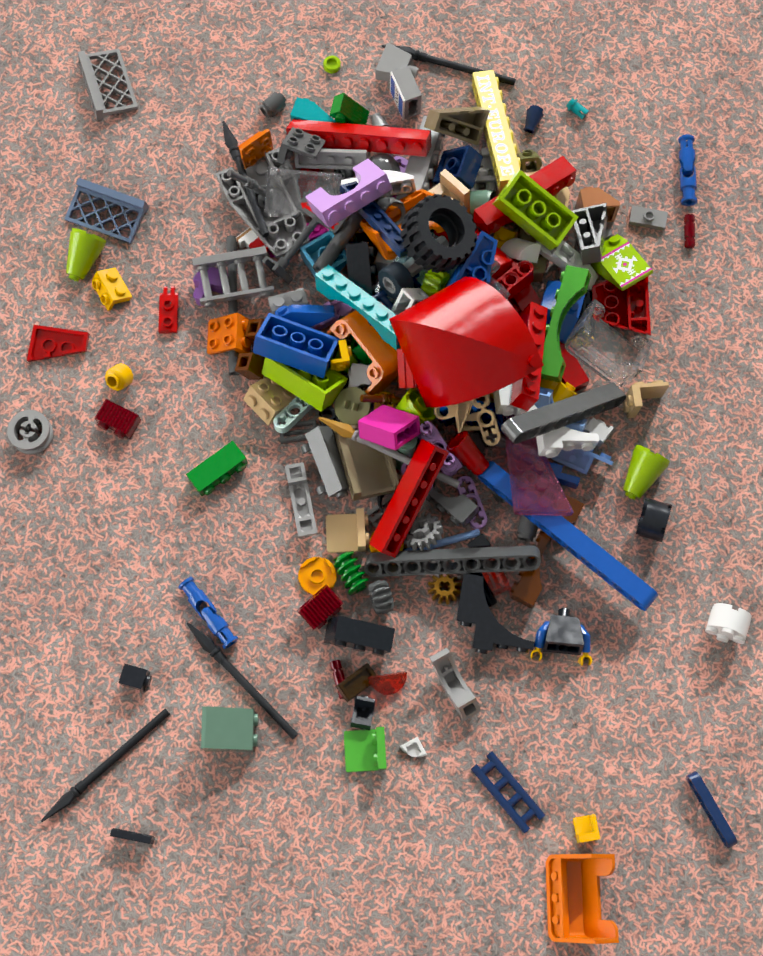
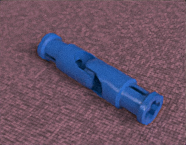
(687, 160)
(215, 622)

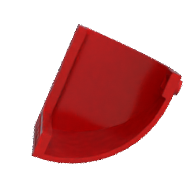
(465, 343)

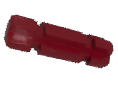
(689, 231)
(337, 673)

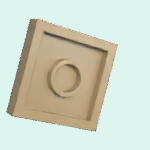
(452, 187)

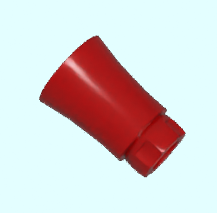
(468, 453)

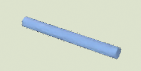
(452, 539)

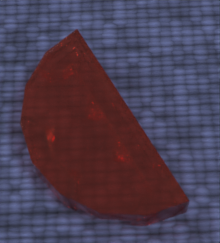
(388, 683)

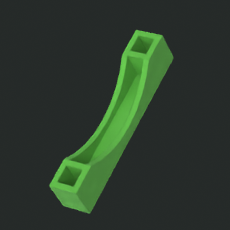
(573, 287)

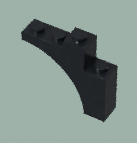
(475, 610)

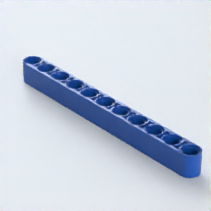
(577, 544)

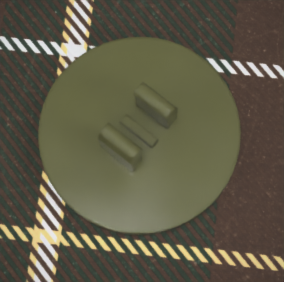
(349, 407)

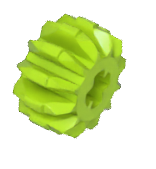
(434, 282)

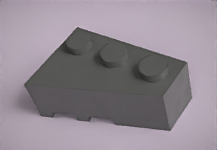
(590, 232)

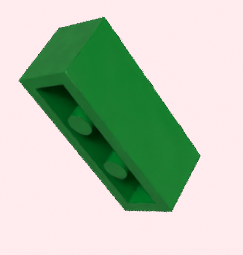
(217, 469)

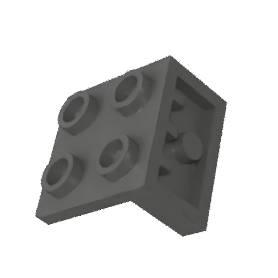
(301, 143)

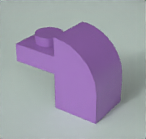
(215, 284)

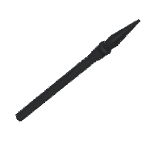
(421, 56)
(232, 143)
(209, 646)
(81, 786)

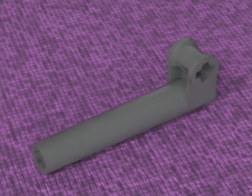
(338, 242)

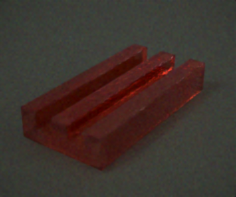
(500, 590)

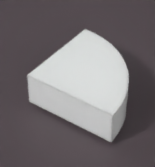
(414, 748)

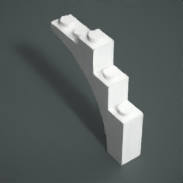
(550, 443)

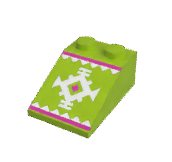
(621, 263)

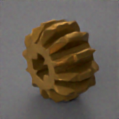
(444, 595)

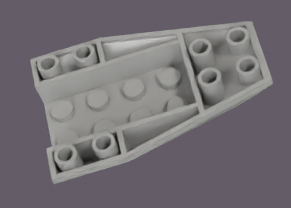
(282, 229)

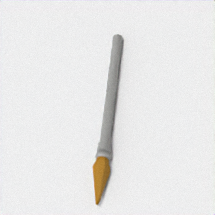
(347, 431)

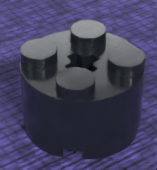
(653, 519)

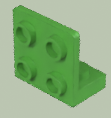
(365, 750)

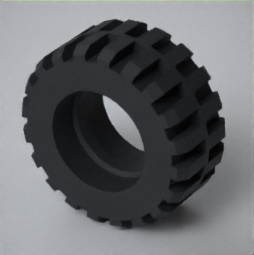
(452, 219)

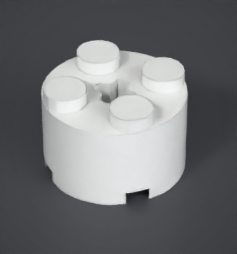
(728, 623)

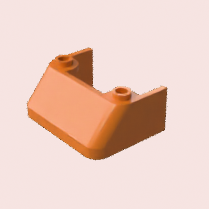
(383, 356)

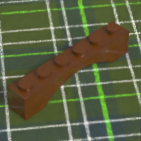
(530, 585)

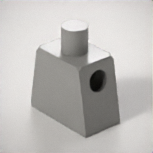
(391, 60)

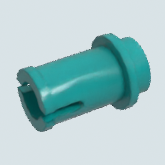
(576, 108)

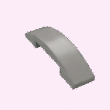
(301, 500)

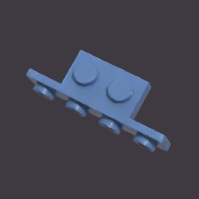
(580, 459)

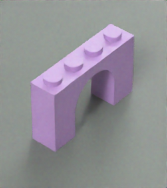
(333, 209)

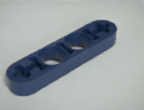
(711, 809)

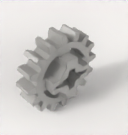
(424, 532)

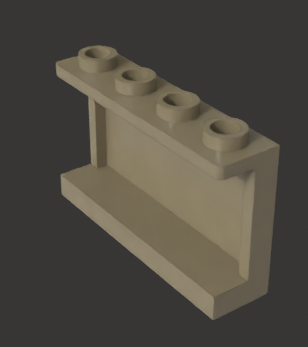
(366, 469)

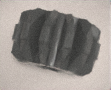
(381, 597)

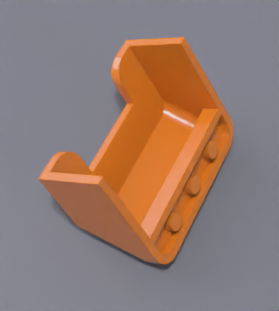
(576, 898)

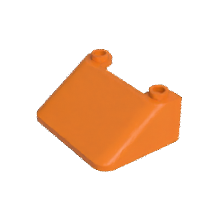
(394, 214)

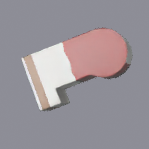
(250, 240)

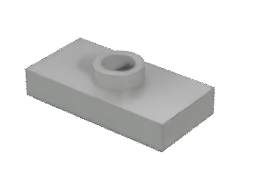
(648, 218)

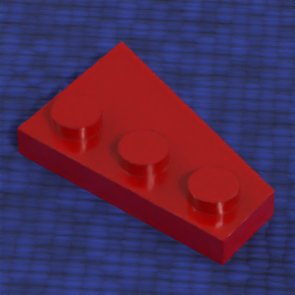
(56, 342)

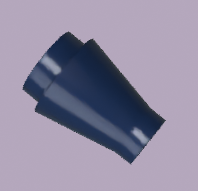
(533, 117)

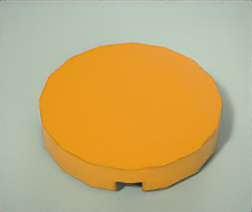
(316, 573)

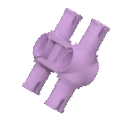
(431, 434)

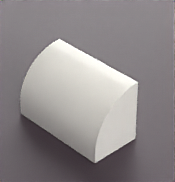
(522, 249)

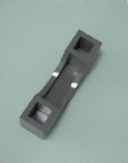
(459, 508)

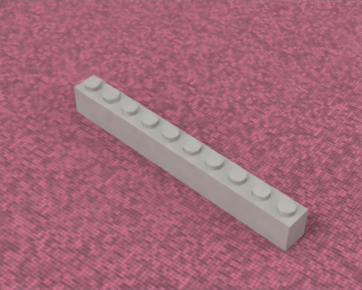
(423, 170)

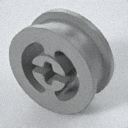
(31, 442)

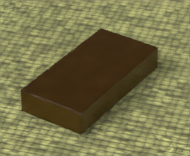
(355, 682)

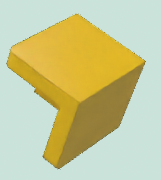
(586, 828)

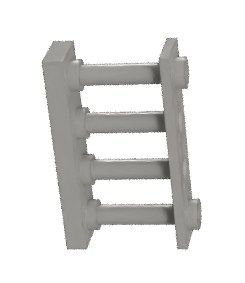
(238, 258)

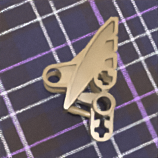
(462, 414)

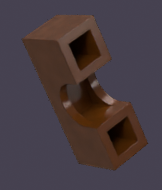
(251, 364)

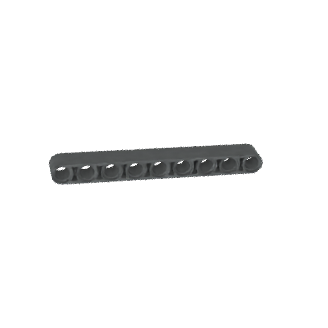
(562, 413)
(462, 563)

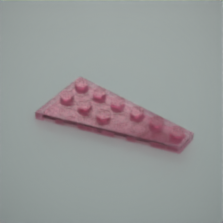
(533, 481)

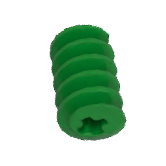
(350, 573)

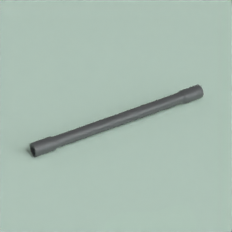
(231, 245)

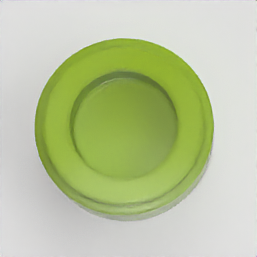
(332, 64)

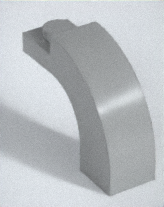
(454, 685)

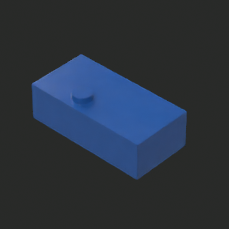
(295, 345)

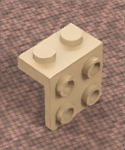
(642, 391)
(267, 399)
(347, 532)

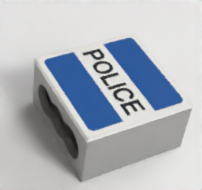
(405, 92)

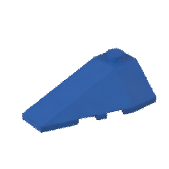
(479, 262)

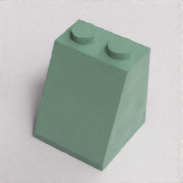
(228, 729)

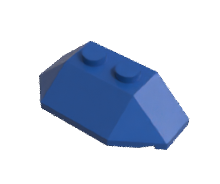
(572, 316)

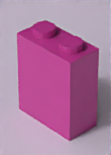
(389, 427)

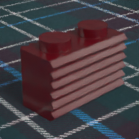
(118, 419)
(320, 607)

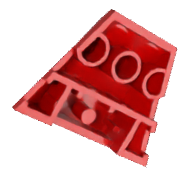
(625, 308)

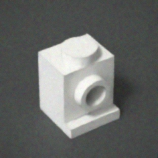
(598, 427)

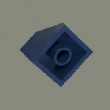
(461, 163)

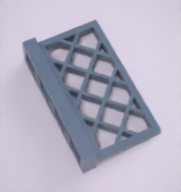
(113, 197)

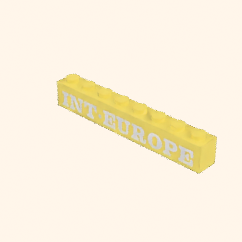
(496, 130)

